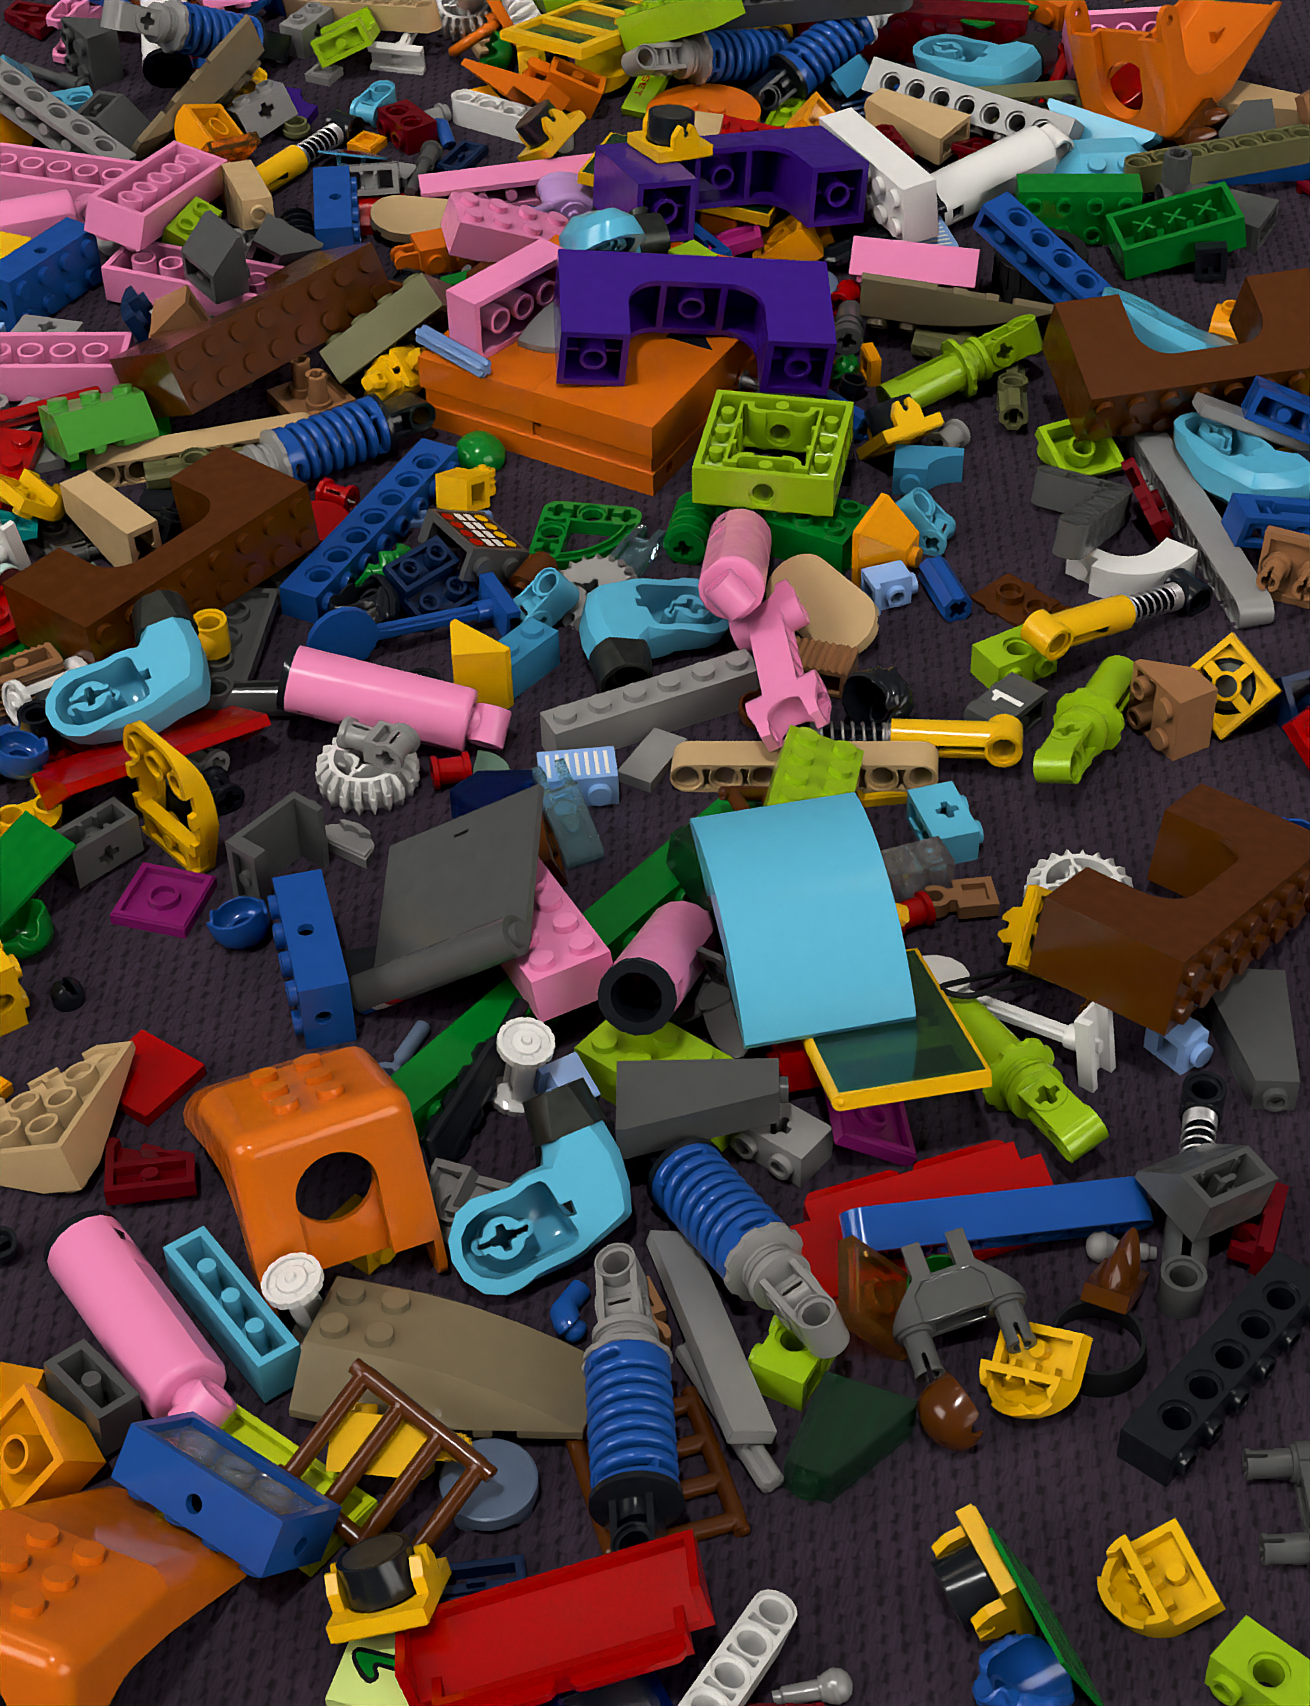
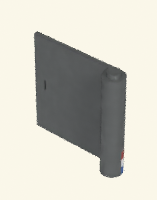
(455, 901)

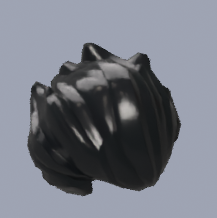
(373, 596)
(876, 696)

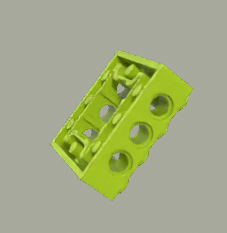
(737, 478)

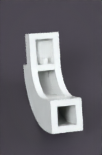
(1128, 575)

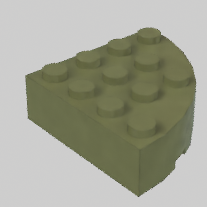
(387, 326)

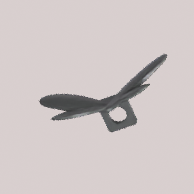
(713, 1000)

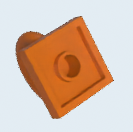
(497, 20)

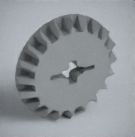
(591, 574)

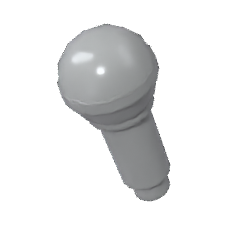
(1101, 1245)
(831, 1687)

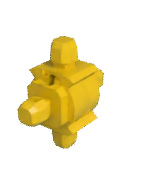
(394, 373)

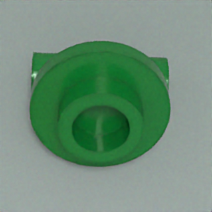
(844, 365)

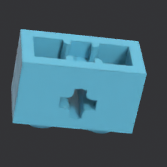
(946, 814)

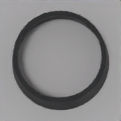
(1113, 1382)

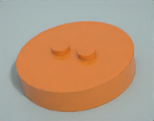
(711, 98)

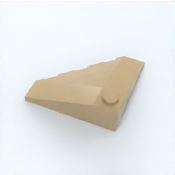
(61, 1126)

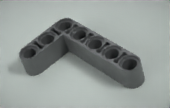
(1090, 509)

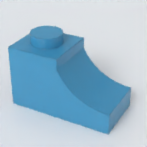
(850, 76)
(925, 467)

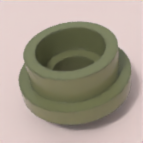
(296, 128)

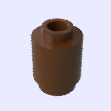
(529, 569)

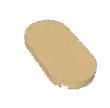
(401, 215)
(834, 604)

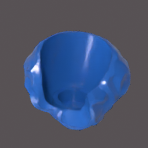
(1022, 1673)

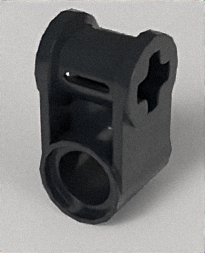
(221, 790)

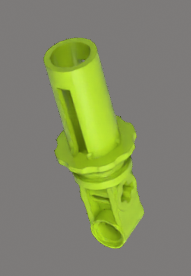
(966, 364)
(1085, 724)
(1030, 1083)

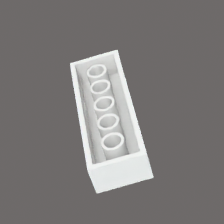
(898, 188)

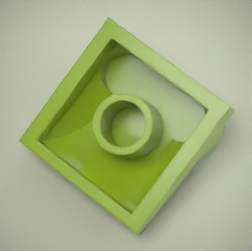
(1060, 449)

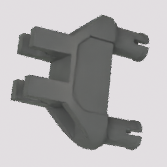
(955, 1299)
(1284, 1464)

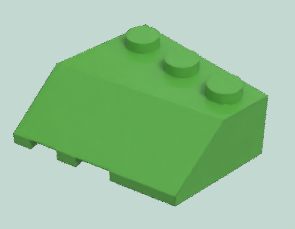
(96, 420)

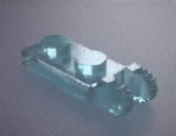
(639, 551)
(569, 817)

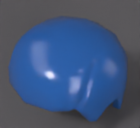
(22, 754)
(240, 922)

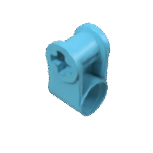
(376, 96)
(928, 519)
(547, 597)

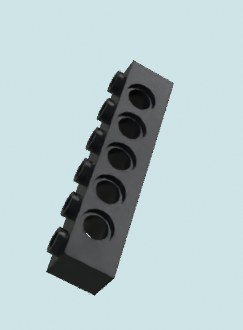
(1218, 1372)

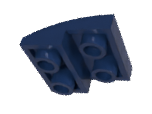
(136, 313)
(429, 579)

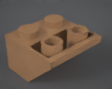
(176, 311)
(1171, 707)

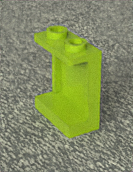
(345, 36)

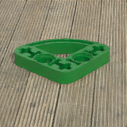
(559, 520)

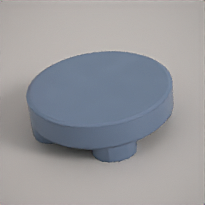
(506, 1497)

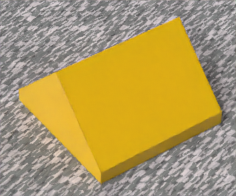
(482, 665)

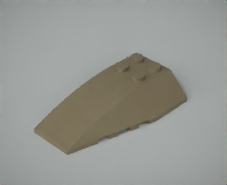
(216, 82)
(936, 308)
(447, 1357)

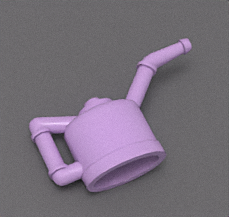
(564, 195)

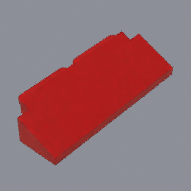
(107, 762)
(966, 1171)
(560, 1629)

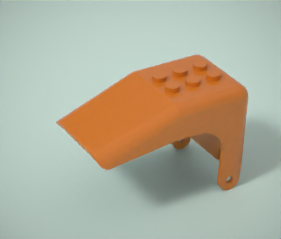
(1184, 59)
(286, 1117)
(93, 1591)

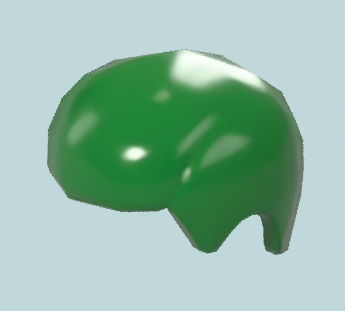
(499, 52)
(480, 448)
(27, 930)

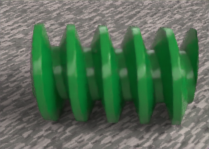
(689, 530)

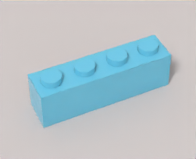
(233, 1313)

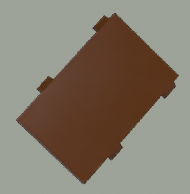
(1014, 600)

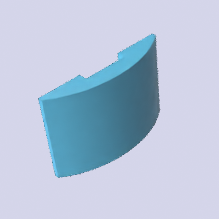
(804, 919)

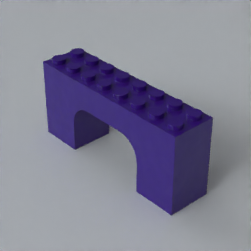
(785, 168)
(767, 303)

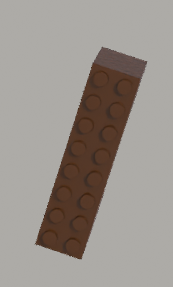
(299, 311)
(1125, 388)
(237, 531)
(1167, 955)

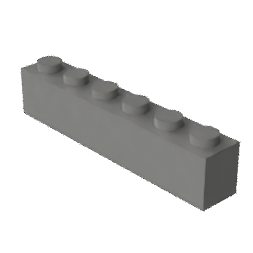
(661, 702)

